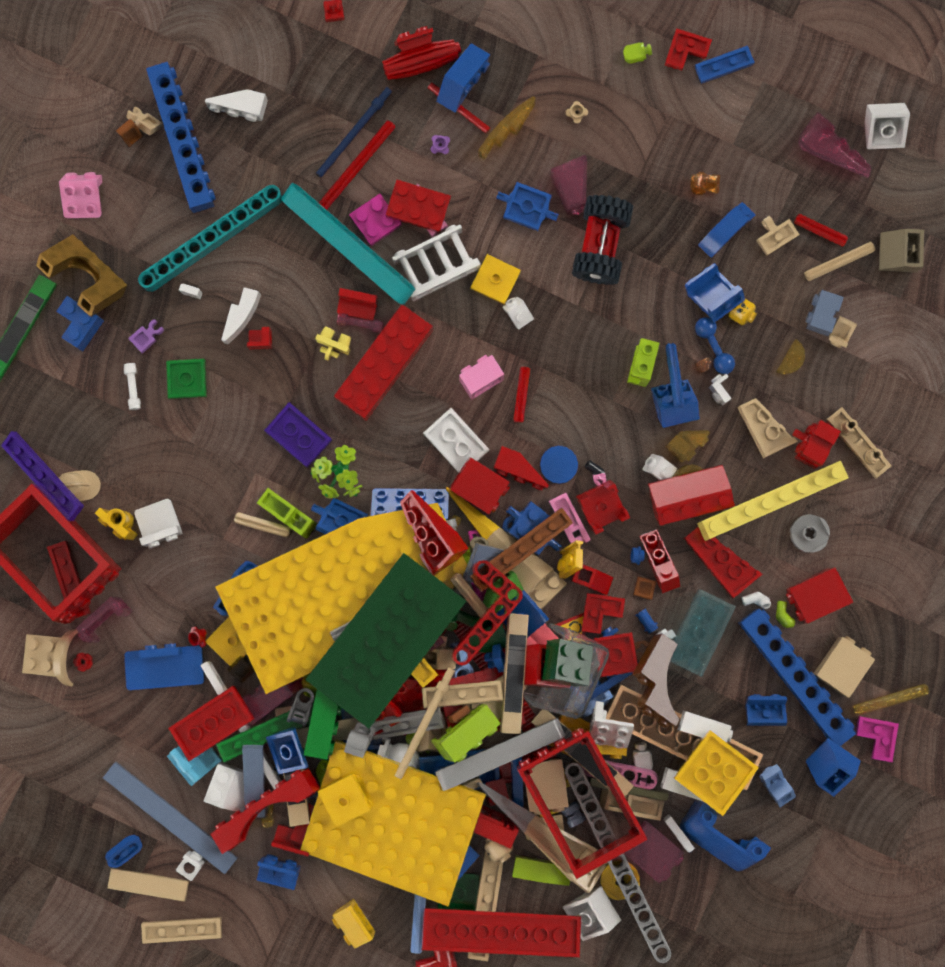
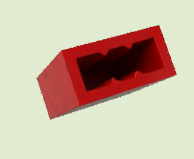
(479, 486)

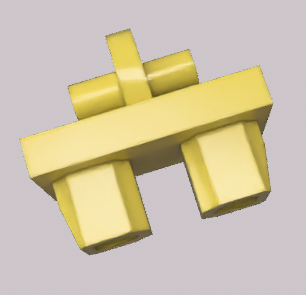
(325, 339)

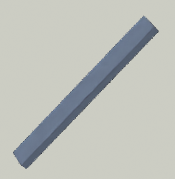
(169, 817)

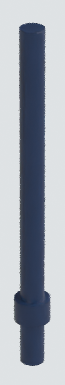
(376, 105)

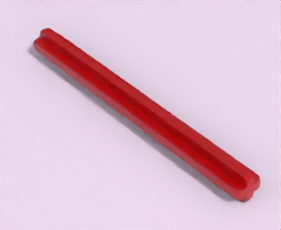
(357, 164)

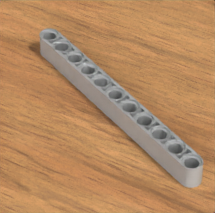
(619, 870)

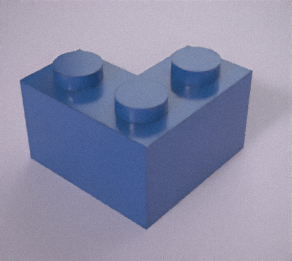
(82, 325)

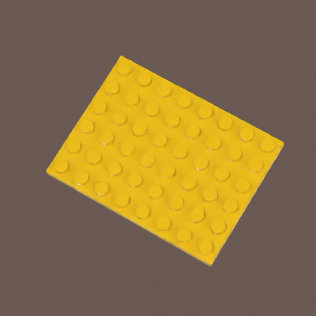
(410, 835)

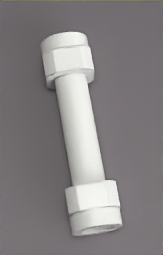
(130, 370)

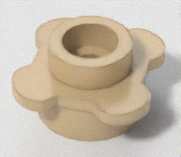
(577, 107)

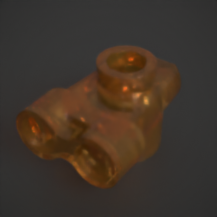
(702, 182)

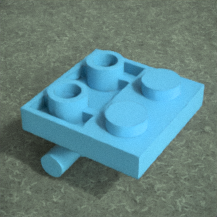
(196, 768)

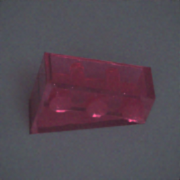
(262, 704)

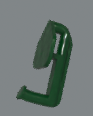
(497, 637)

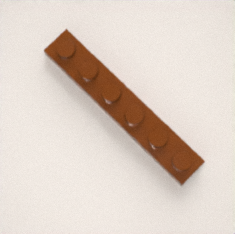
(526, 546)

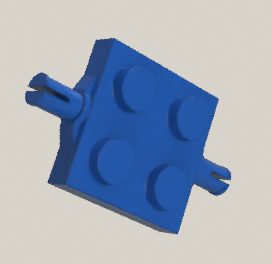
(527, 206)
(336, 515)
(526, 521)

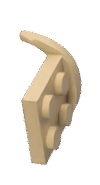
(48, 655)

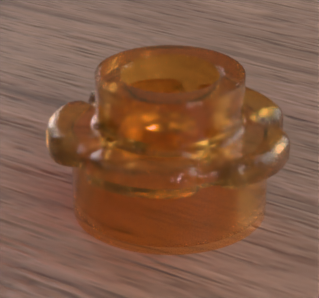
(704, 364)

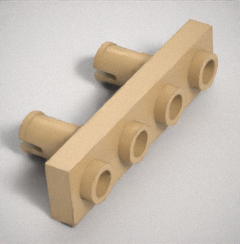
(859, 443)

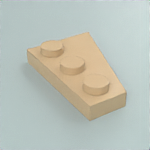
(765, 430)

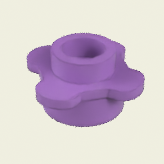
(444, 140)

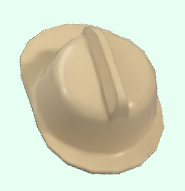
(82, 484)

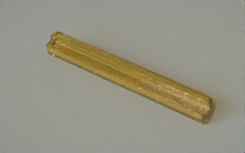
(891, 699)

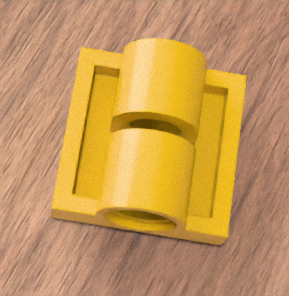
(111, 519)

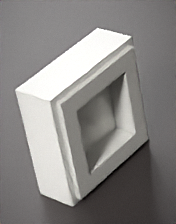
(190, 291)

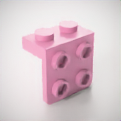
(81, 195)

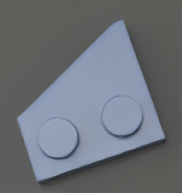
(604, 697)

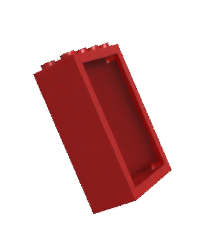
(92, 585)
(633, 838)

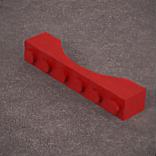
(235, 831)

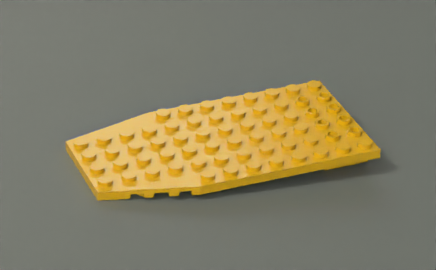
(300, 597)

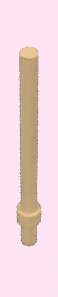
(442, 687)

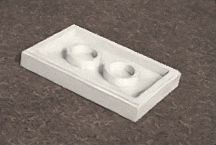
(455, 440)

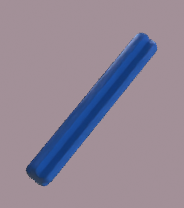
(675, 377)

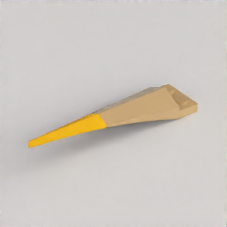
(534, 574)

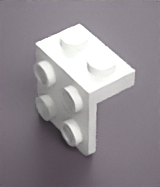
(157, 523)

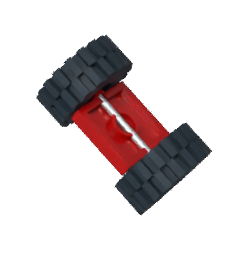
(601, 238)

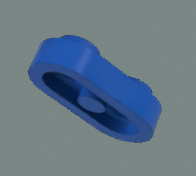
(123, 851)

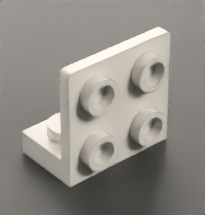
(609, 731)

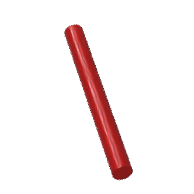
(464, 112)

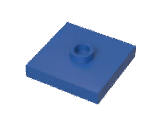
(528, 607)

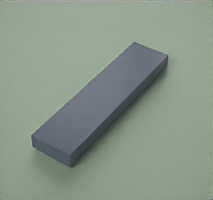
(253, 774)

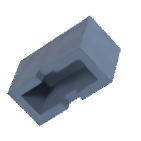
(821, 317)

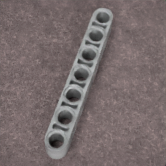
(500, 754)

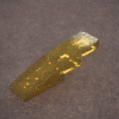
(511, 123)

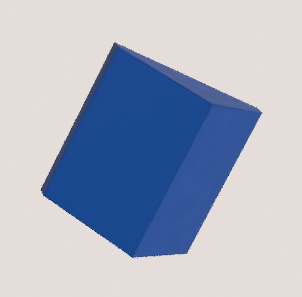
(287, 751)

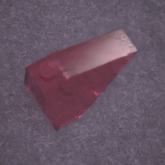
(824, 143)

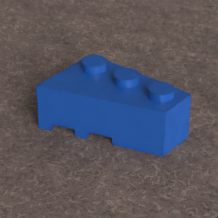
(462, 77)

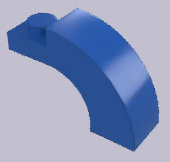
(726, 229)

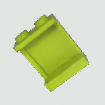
(643, 362)

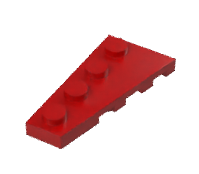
(723, 563)

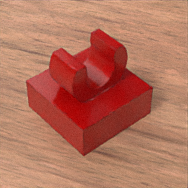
(333, 10)

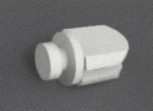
(642, 756)

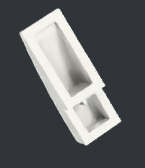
(240, 314)

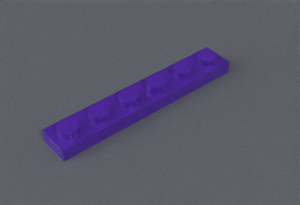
(42, 476)

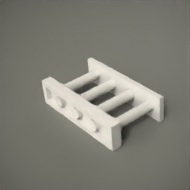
(451, 274)

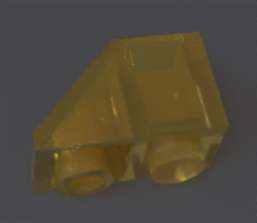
(685, 443)

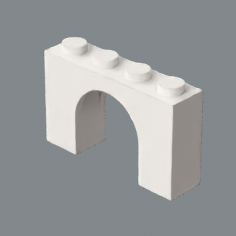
(699, 727)

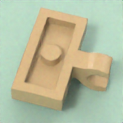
(777, 235)

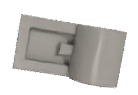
(359, 740)

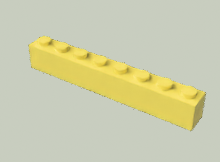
(772, 500)

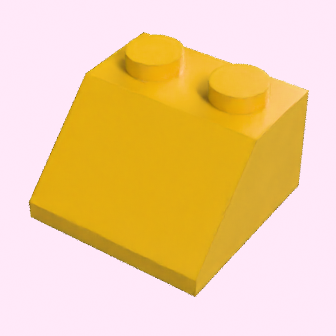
(353, 924)

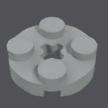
(810, 522)

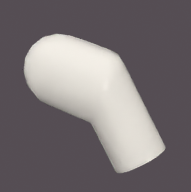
(757, 598)

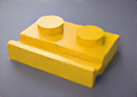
(571, 559)

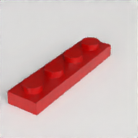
(65, 571)

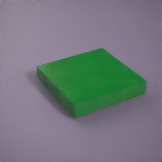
(186, 378)

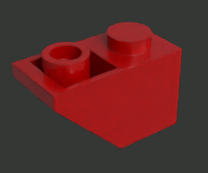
(593, 579)

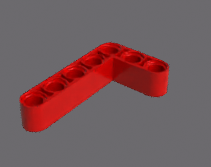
(490, 614)

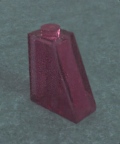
(571, 184)

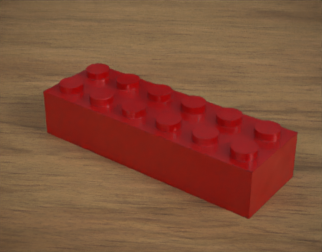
(384, 362)

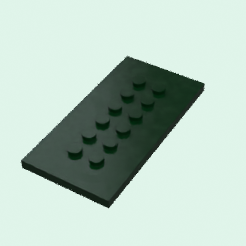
(386, 640)

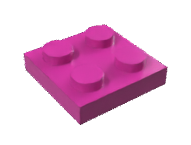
(372, 220)

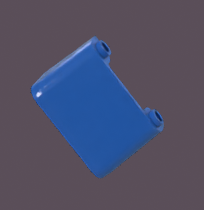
(698, 827)

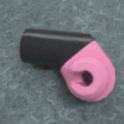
(598, 473)

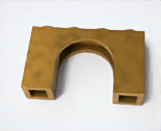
(74, 254)

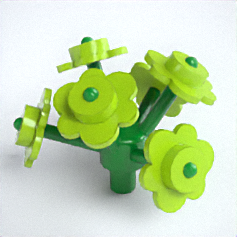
(346, 479)

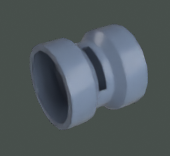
(573, 814)

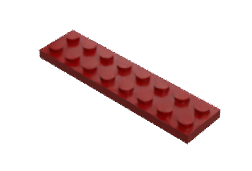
(501, 932)

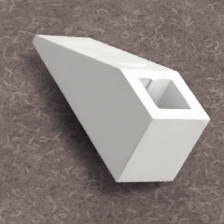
(241, 103)

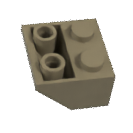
(901, 250)

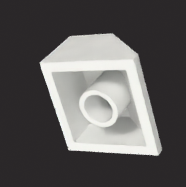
(886, 125)
(226, 788)
(596, 913)

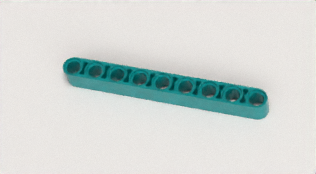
(201, 238)
(348, 243)

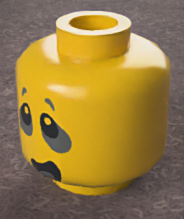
(743, 313)

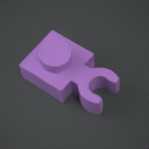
(144, 338)

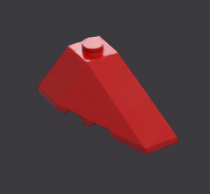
(435, 537)

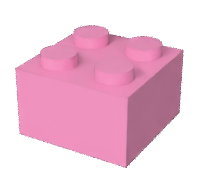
(481, 376)

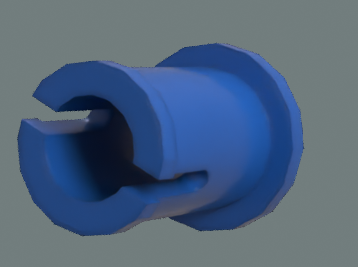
(647, 621)

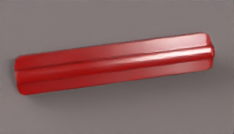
(820, 230)
(521, 394)

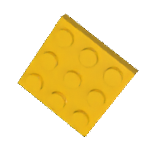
(716, 772)

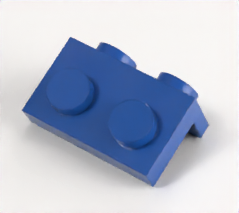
(766, 710)

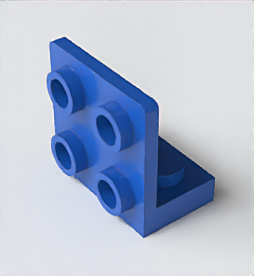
(278, 872)

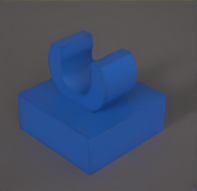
(496, 658)

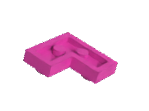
(884, 736)

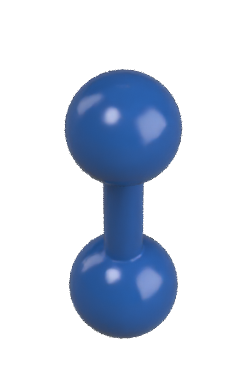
(706, 328)

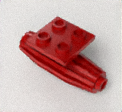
(419, 54)

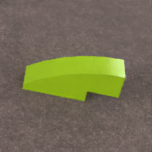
(287, 513)
(538, 870)

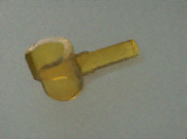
(268, 821)

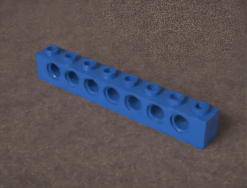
(158, 76)
(845, 727)

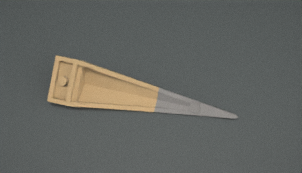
(540, 834)

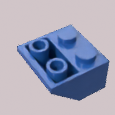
(665, 409)
(832, 767)

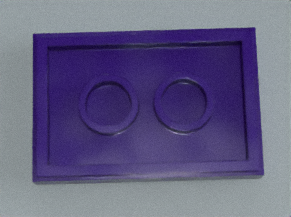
(298, 435)

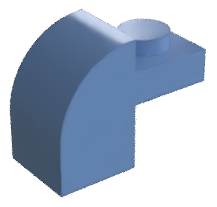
(777, 785)

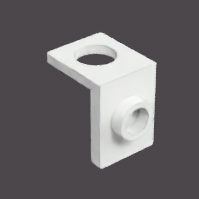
(193, 858)

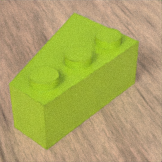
(467, 734)

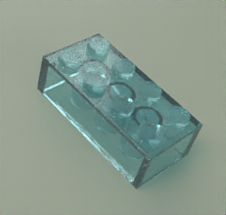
(701, 632)

